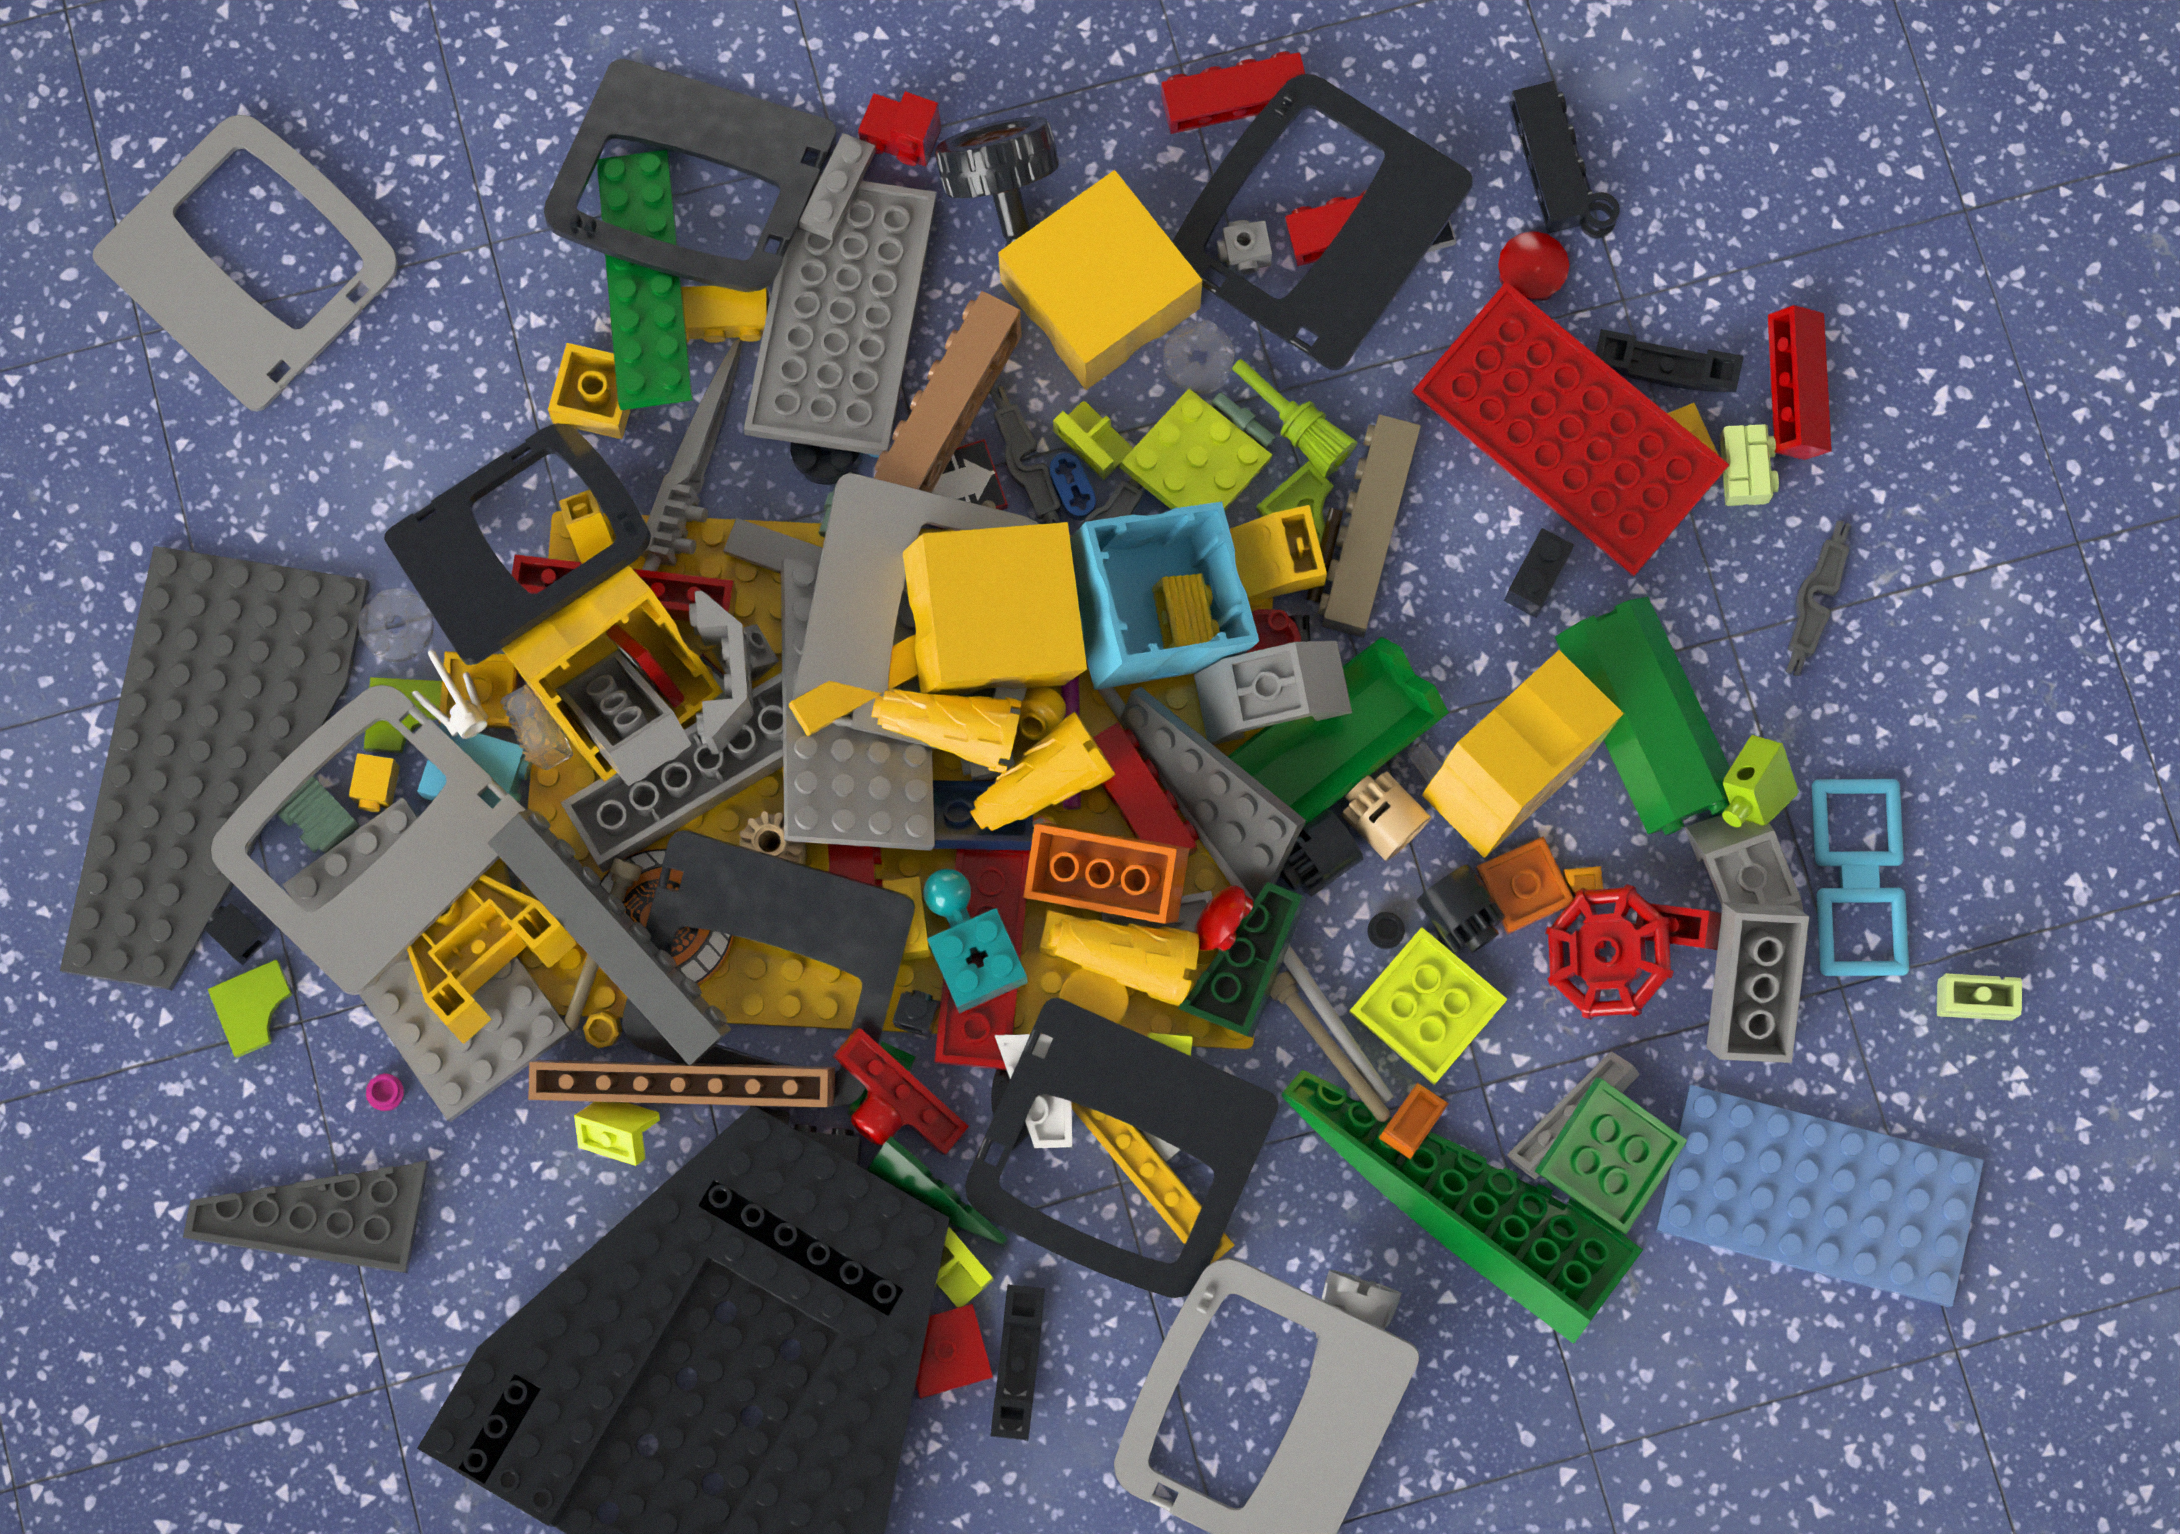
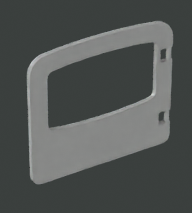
(201, 304)
(863, 585)
(409, 884)
(1332, 1433)

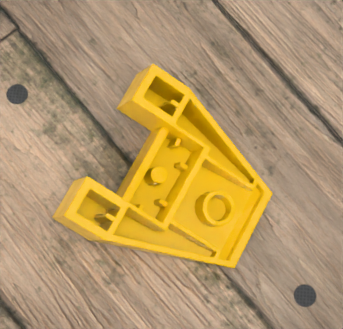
(474, 943)

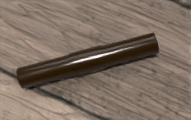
(1327, 548)

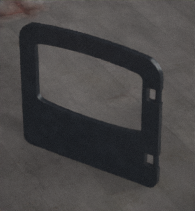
(702, 122)
(1371, 253)
(464, 579)
(786, 907)
(1145, 1086)

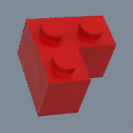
(902, 128)

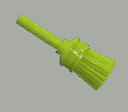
(1303, 425)

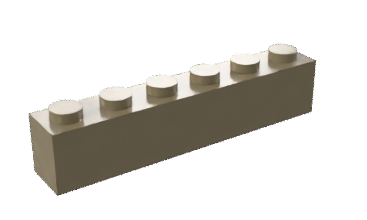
(1370, 526)

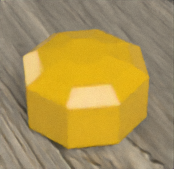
(602, 1029)

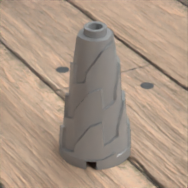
(1361, 1298)

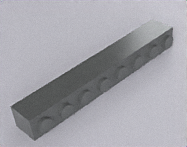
(609, 935)

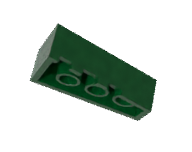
(1242, 977)

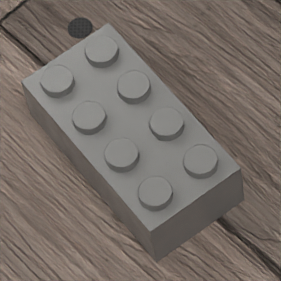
(624, 717)
(1757, 982)

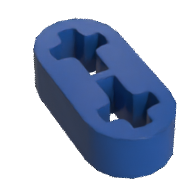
(1079, 483)

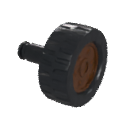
(998, 162)

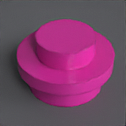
(385, 1092)

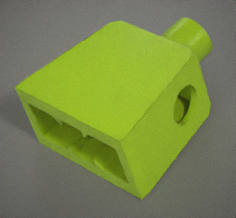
(1758, 783)

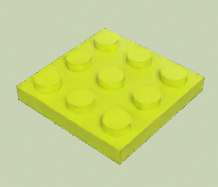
(1195, 456)
(1428, 1005)

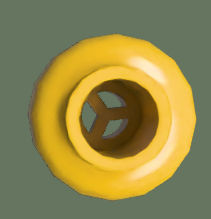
(1040, 712)

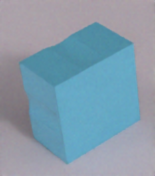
(1114, 577)

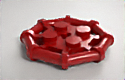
(1625, 964)

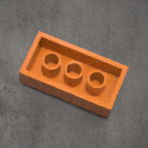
(1106, 873)

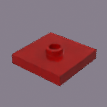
(952, 1353)

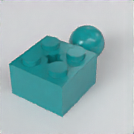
(948, 895)

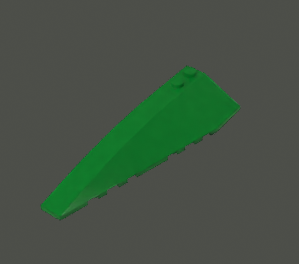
(1516, 1235)

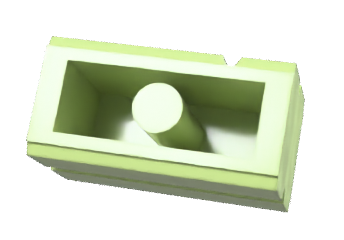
(1749, 470)
(1979, 997)

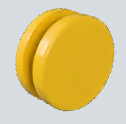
(1097, 994)

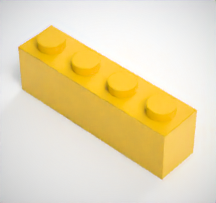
(724, 313)

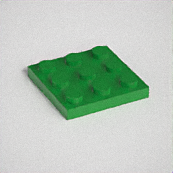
(1611, 1155)

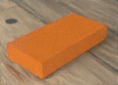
(1413, 1120)

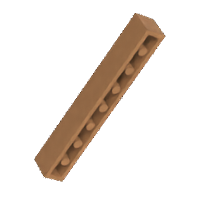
(682, 1083)

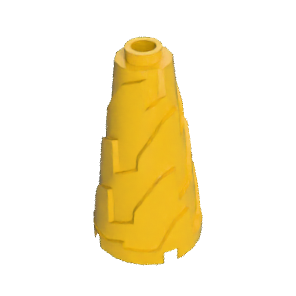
(970, 727)
(1046, 775)
(1132, 954)

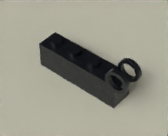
(1554, 164)

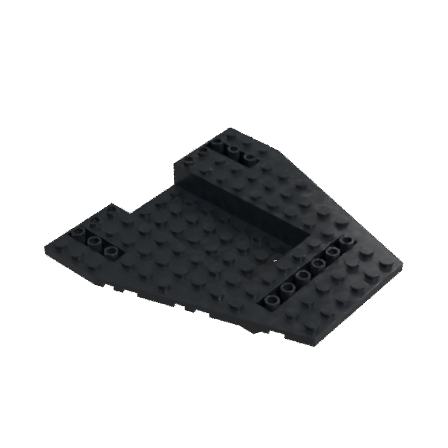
(595, 1357)

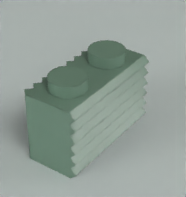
(319, 816)

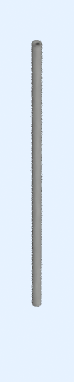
(1291, 960)

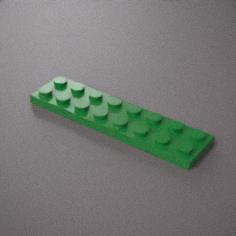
(644, 302)

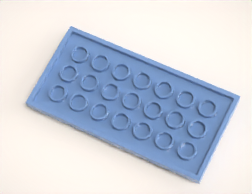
(1820, 1196)

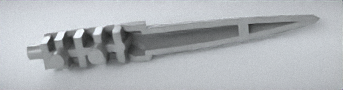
(678, 493)

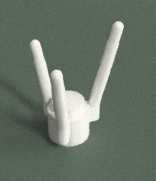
(467, 718)

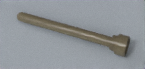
(623, 876)
(1287, 992)

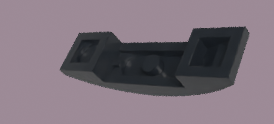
(1669, 365)
(1018, 1362)

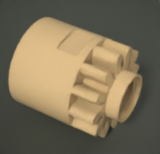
(1384, 814)
(769, 830)

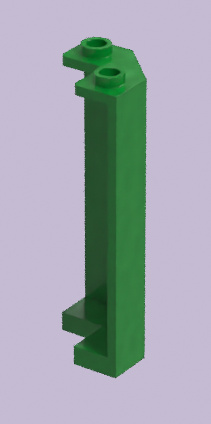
(1663, 736)
(1320, 761)

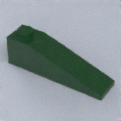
(911, 1176)

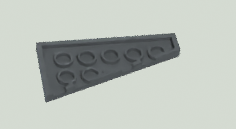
(1232, 808)
(339, 1218)

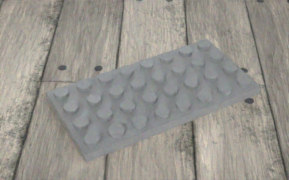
(843, 325)
(843, 780)
(451, 1072)

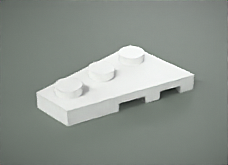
(1049, 1116)

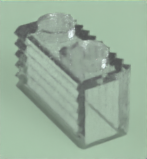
(536, 729)

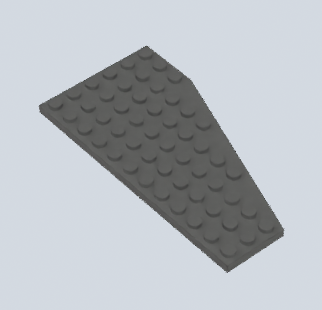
(216, 693)

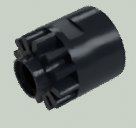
(1321, 854)
(1462, 910)

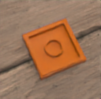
(1525, 884)

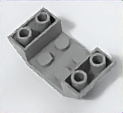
(1271, 688)
(723, 717)
(1744, 862)

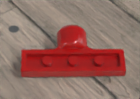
(895, 1097)

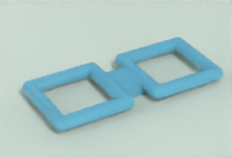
(1860, 877)

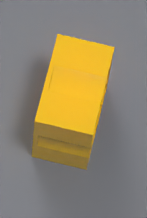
(1100, 279)
(994, 608)
(577, 640)
(1521, 753)

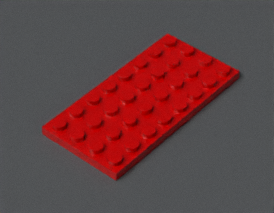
(1570, 429)

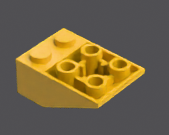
(1278, 554)

